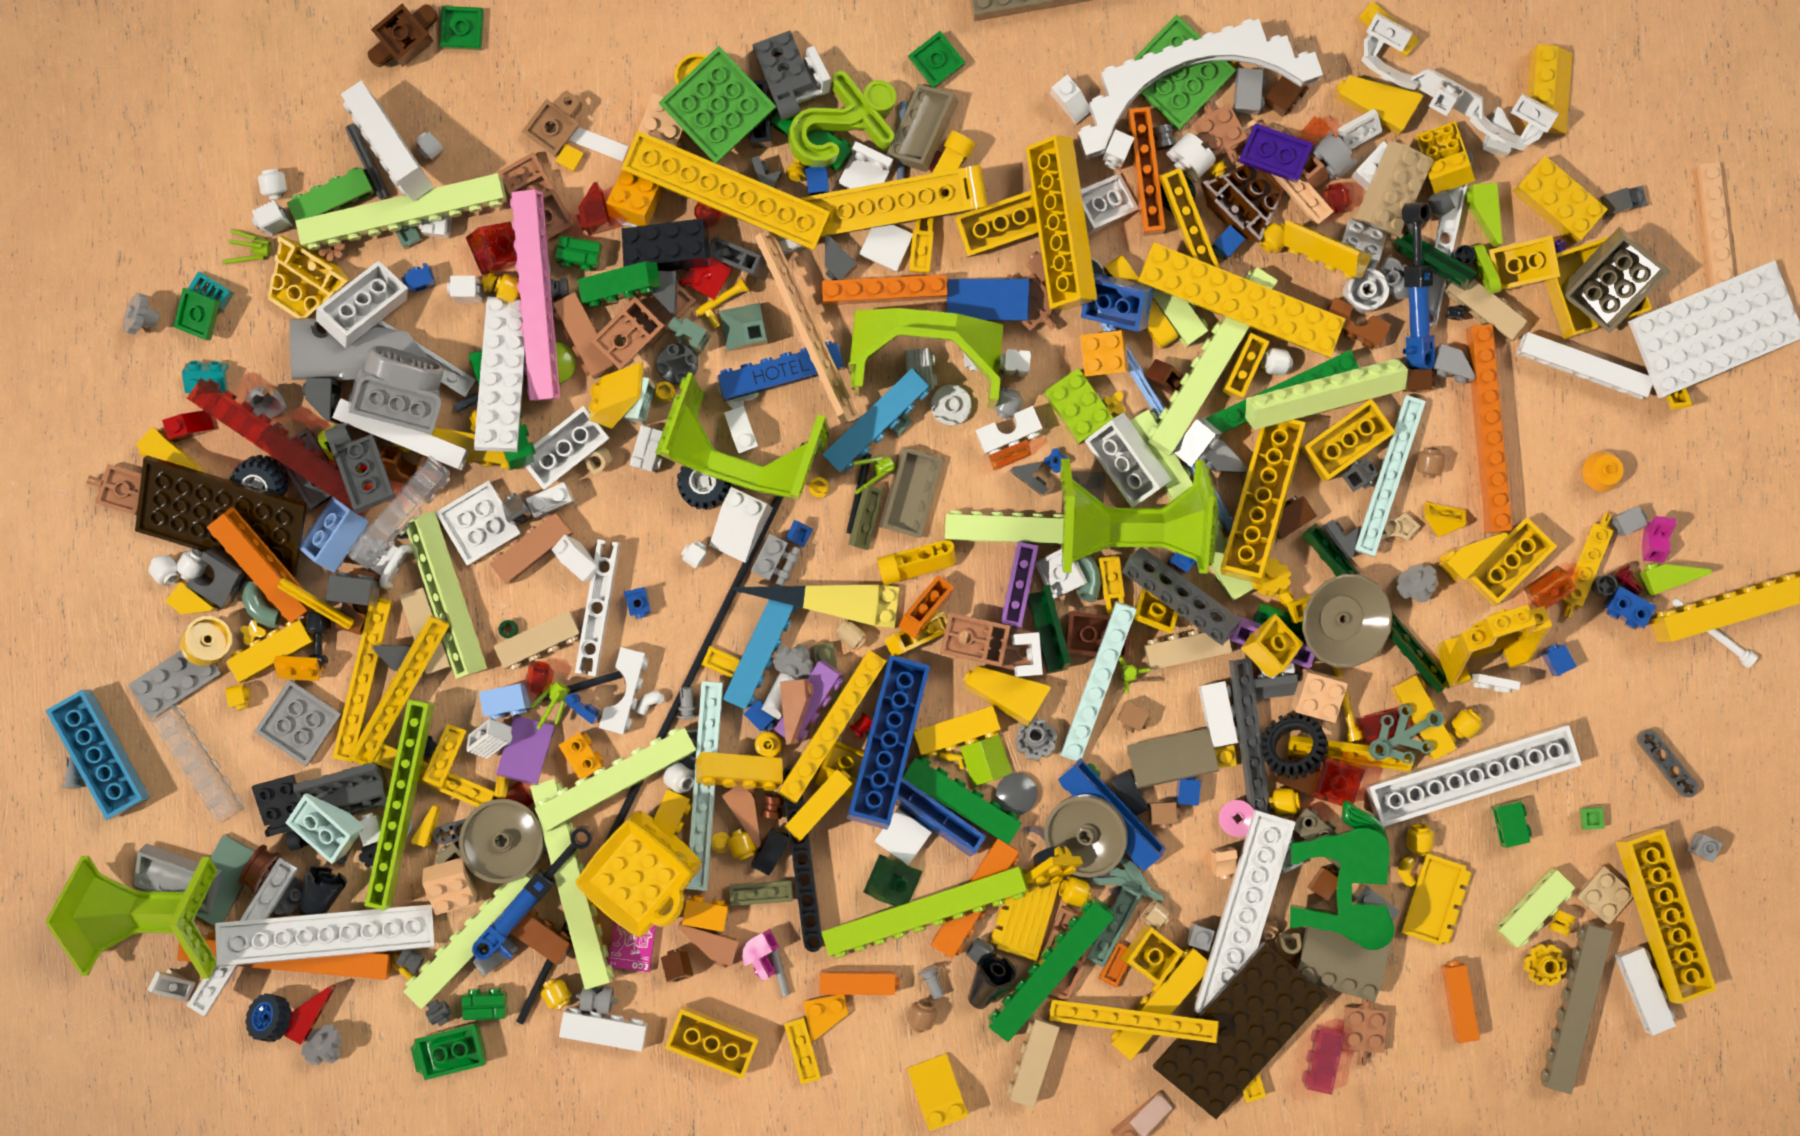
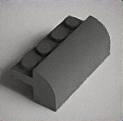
(350, 789)

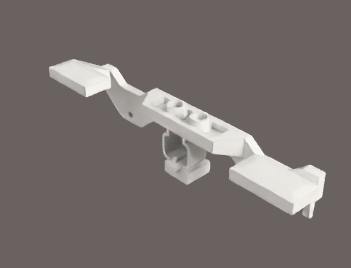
(1448, 93)

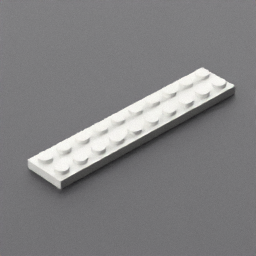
(1247, 901)
(324, 935)

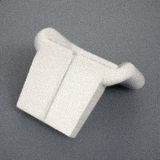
(390, 563)

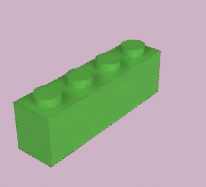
(333, 196)

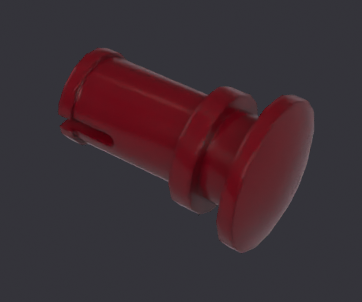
(1626, 577)

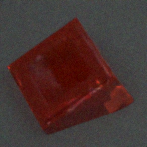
(519, 793)

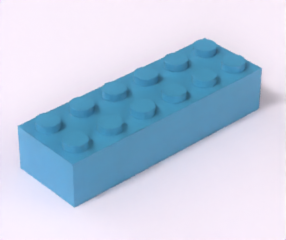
(97, 754)

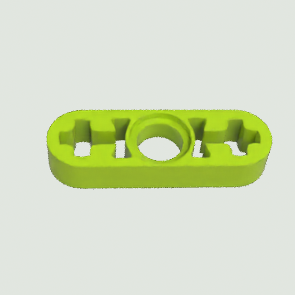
(1486, 270)

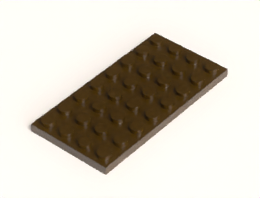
(182, 502)
(1256, 1018)

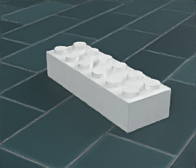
(386, 141)

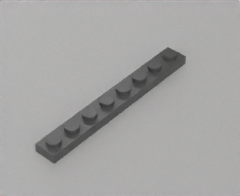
(1249, 734)

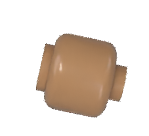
(1430, 462)
(922, 1015)

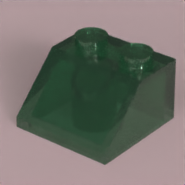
(892, 881)

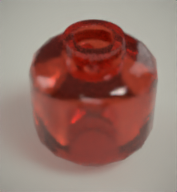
(1338, 197)
(710, 219)
(539, 676)

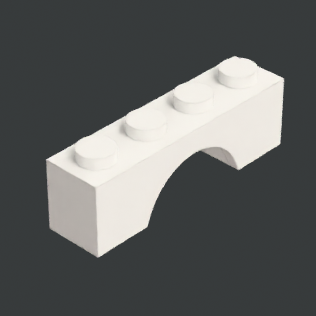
(617, 717)

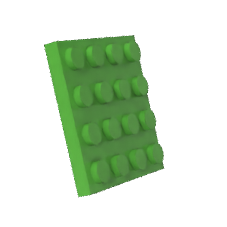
(1187, 89)
(717, 105)

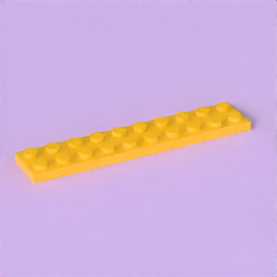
(725, 190)
(1241, 300)

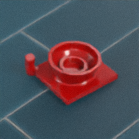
(707, 279)

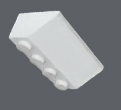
(565, 447)

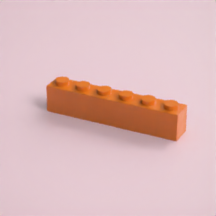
(1146, 171)
(884, 289)
(257, 561)
(953, 932)

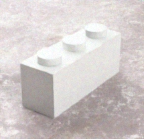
(1219, 713)

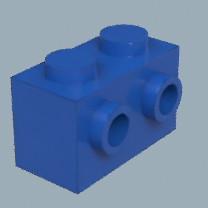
(1628, 608)

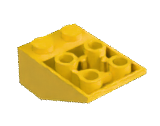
(1450, 163)

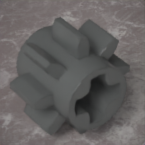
(438, 1012)

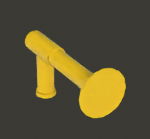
(707, 307)

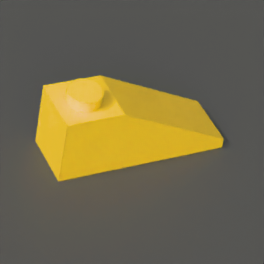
(902, 642)

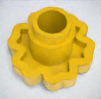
(1275, 579)
(1544, 964)

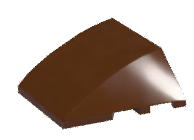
(1244, 200)

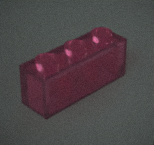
(1323, 1059)

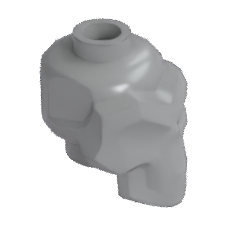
(1394, 274)

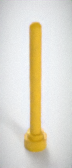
(1353, 731)

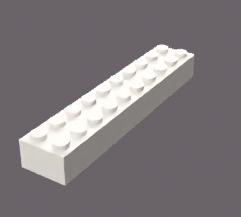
(1473, 775)

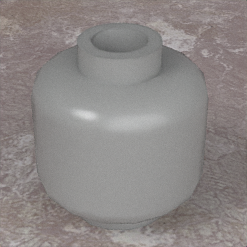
(1008, 403)

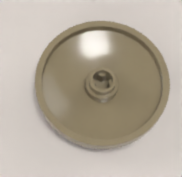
(1089, 830)
(501, 841)

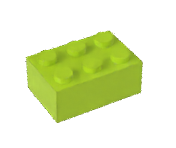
(1078, 406)

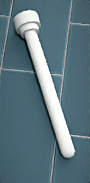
(1746, 657)

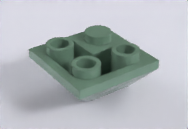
(743, 327)

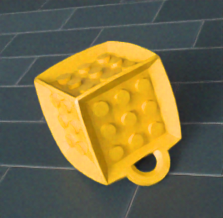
(639, 875)

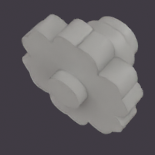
(139, 314)
(1418, 583)
(794, 662)
(1036, 739)
(322, 1045)

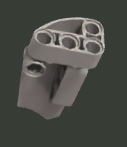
(322, 356)

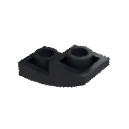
(1128, 792)
(771, 851)

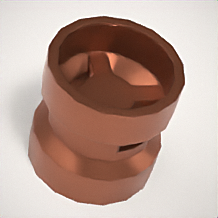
(772, 807)

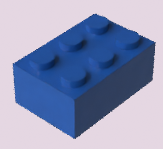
(1120, 303)

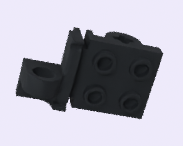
(276, 803)

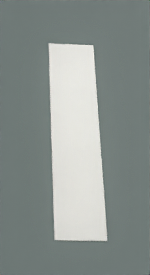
(598, 143)

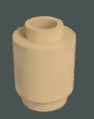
(851, 635)

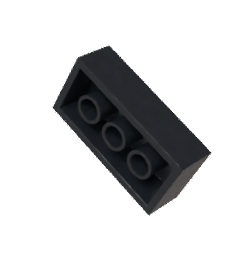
(668, 244)

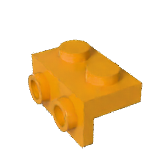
(297, 668)

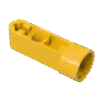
(956, 151)
(916, 561)

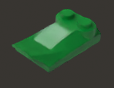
(449, 1051)

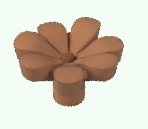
(332, 251)

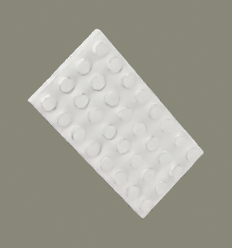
(1716, 329)

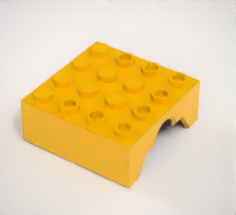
(1570, 318)

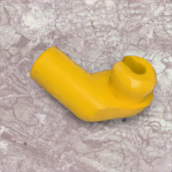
(1404, 870)

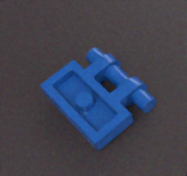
(588, 712)

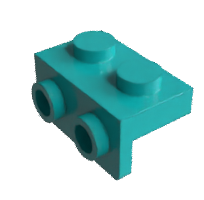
(195, 370)

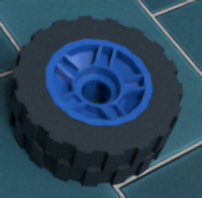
(268, 1017)

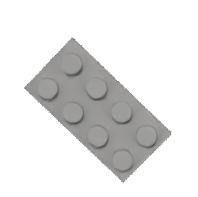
(171, 683)

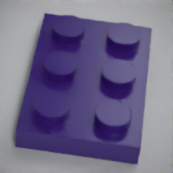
(1276, 153)

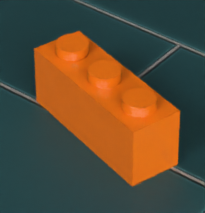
(926, 607)

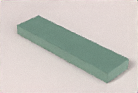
(1123, 908)

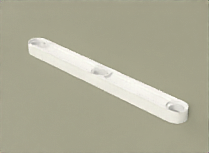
(1449, 225)

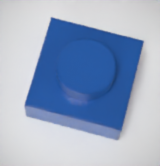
(799, 533)

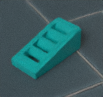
(225, 296)

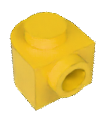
(238, 696)

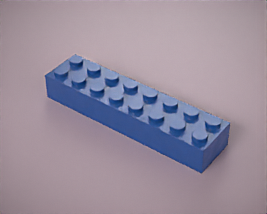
(888, 742)

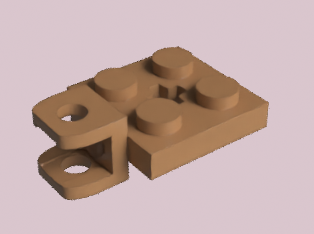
(558, 113)

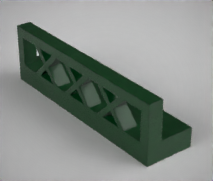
(1442, 264)
(1050, 631)

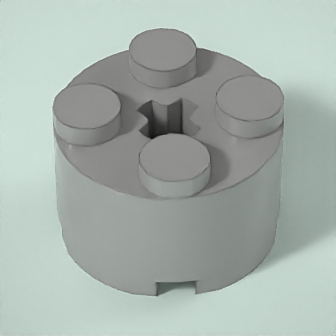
(1334, 156)

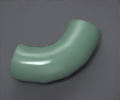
(1090, 590)
(257, 607)

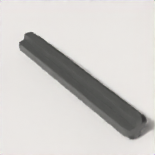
(367, 161)

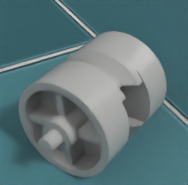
(597, 999)

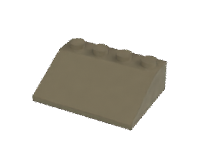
(1614, 280)
(1341, 964)

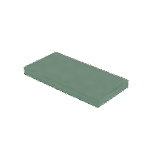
(230, 858)

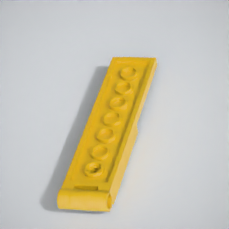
(902, 200)

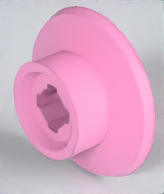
(1230, 824)

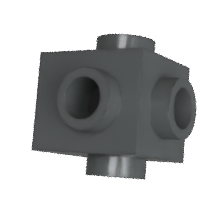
(1360, 474)

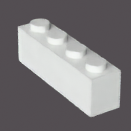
(1645, 990)
(603, 1030)

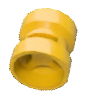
(1563, 918)

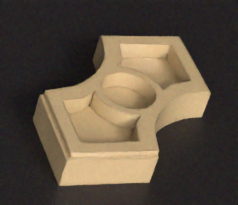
(1401, 527)

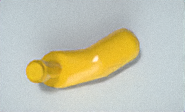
(952, 757)
(402, 970)

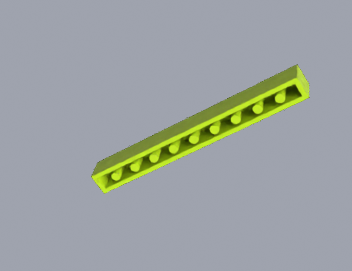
(399, 804)
(925, 911)

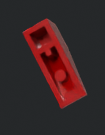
(306, 1016)

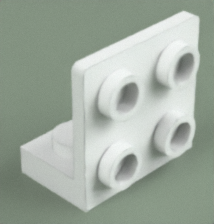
(817, 74)
(865, 167)
(1366, 239)

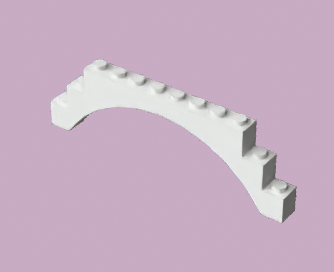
(1239, 43)

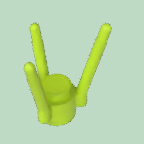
(260, 247)
(882, 467)
(1130, 673)
(557, 693)

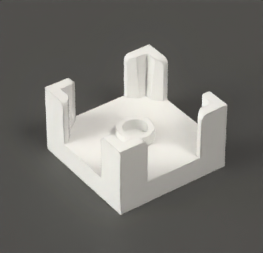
(1033, 654)

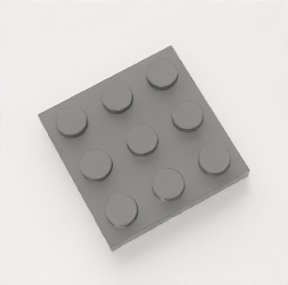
(298, 722)

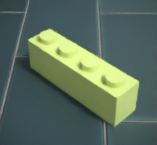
(1181, 317)
(1535, 908)

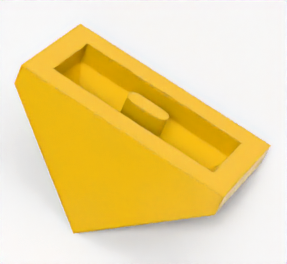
(1679, 399)
(1444, 518)

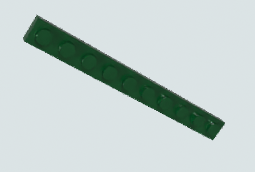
(1399, 633)

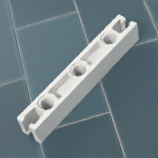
(1584, 365)
(408, 438)
(595, 624)

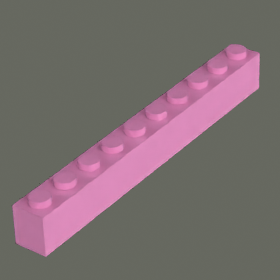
(535, 295)

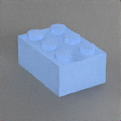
(333, 535)

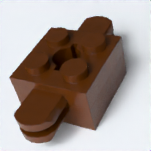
(396, 29)

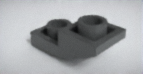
(496, 958)

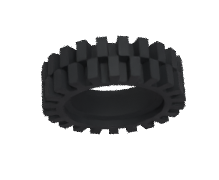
(1310, 761)

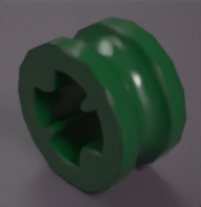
(504, 624)

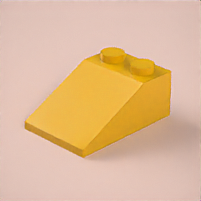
(1525, 262)
(615, 395)
(1464, 560)
(938, 1092)

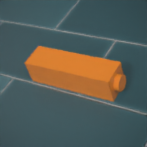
(858, 983)
(1460, 1001)

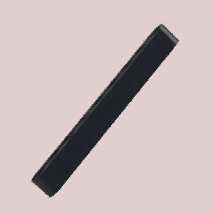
(806, 868)

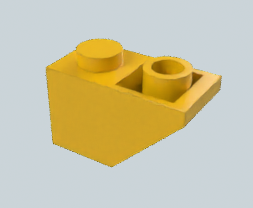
(188, 601)

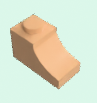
(1224, 862)

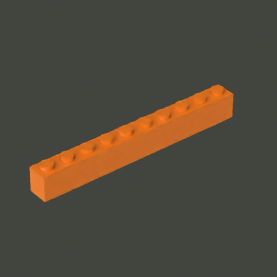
(1489, 429)
(365, 965)

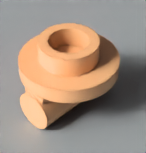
(1270, 930)

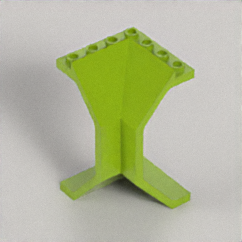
(976, 338)
(688, 444)
(1183, 525)
(101, 912)

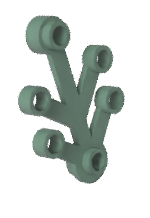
(1403, 736)

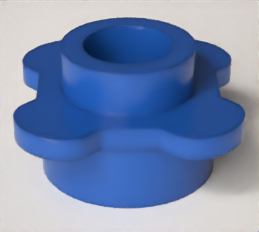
(1055, 454)

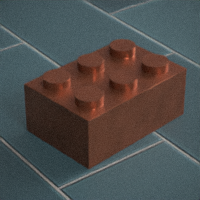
(1086, 632)

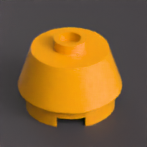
(1603, 471)

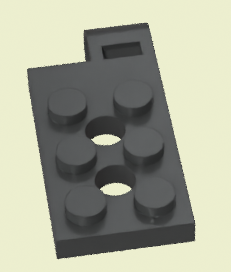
(783, 84)
(350, 457)
(311, 495)

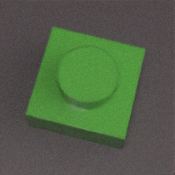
(1592, 818)

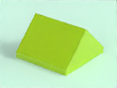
(986, 760)

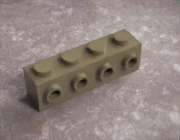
(1310, 826)

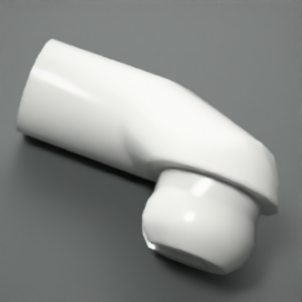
(649, 699)

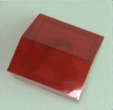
(593, 212)
(493, 247)
(1338, 781)

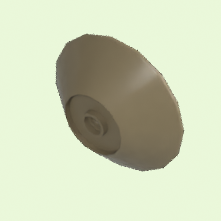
(1364, 624)

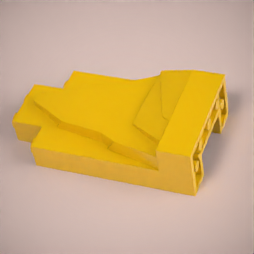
(1513, 631)

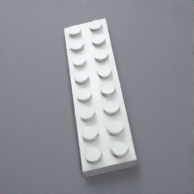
(500, 378)

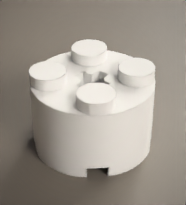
(1191, 156)
(1376, 288)

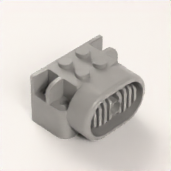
(398, 389)

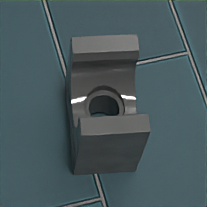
(227, 579)

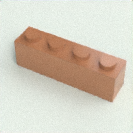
(581, 331)
(531, 548)

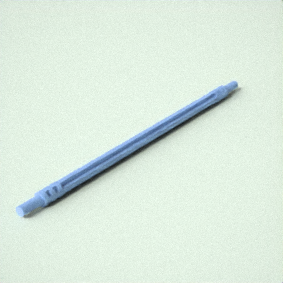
(1157, 407)

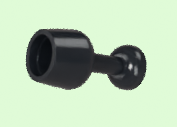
(318, 625)

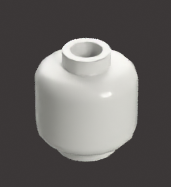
(272, 183)
(1276, 361)
(191, 565)
(164, 570)
(679, 778)

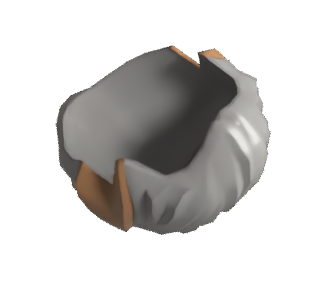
(266, 401)

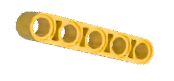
(1158, 325)

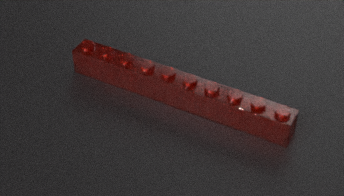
(272, 439)

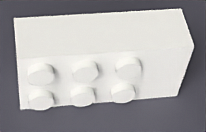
(361, 304)
(1127, 460)

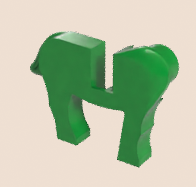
(1363, 860)

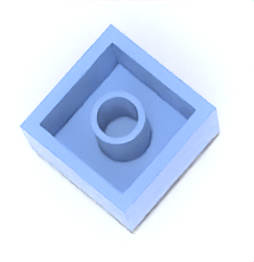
(505, 699)

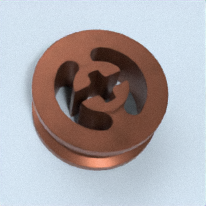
(258, 868)

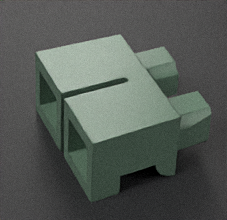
(689, 330)

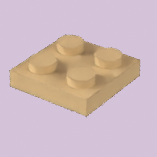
(1605, 895)

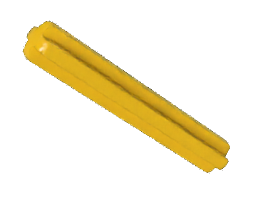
(315, 603)

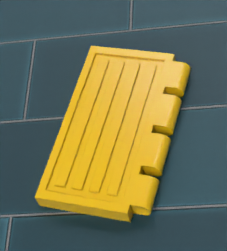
(1434, 898)
(1025, 920)

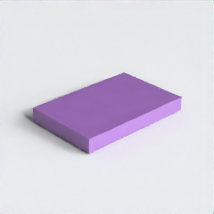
(527, 751)

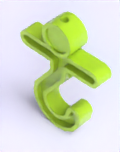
(861, 112)

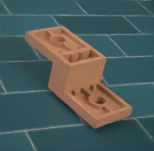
(641, 323)
(988, 644)

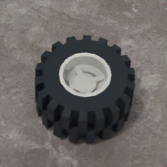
(262, 474)
(700, 489)

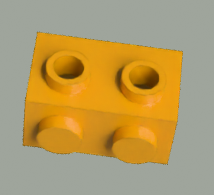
(582, 755)
(705, 913)

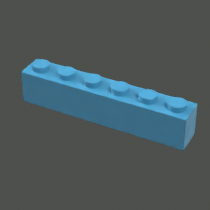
(877, 419)
(757, 653)

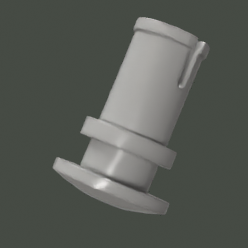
(687, 706)
(72, 775)
(932, 981)

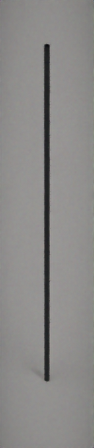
(666, 726)

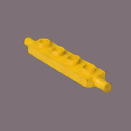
(1588, 564)

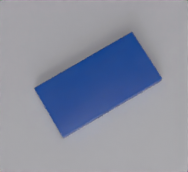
(989, 298)

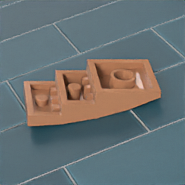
(529, 175)
(1066, 985)

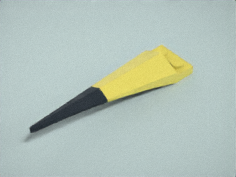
(860, 603)

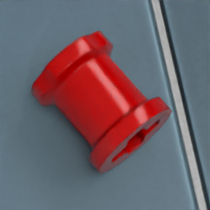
(861, 726)

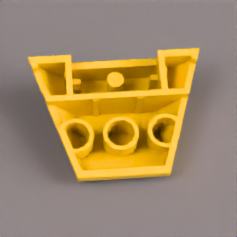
(302, 279)

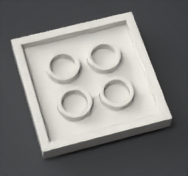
(477, 523)

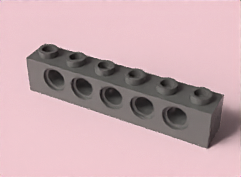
(1181, 596)

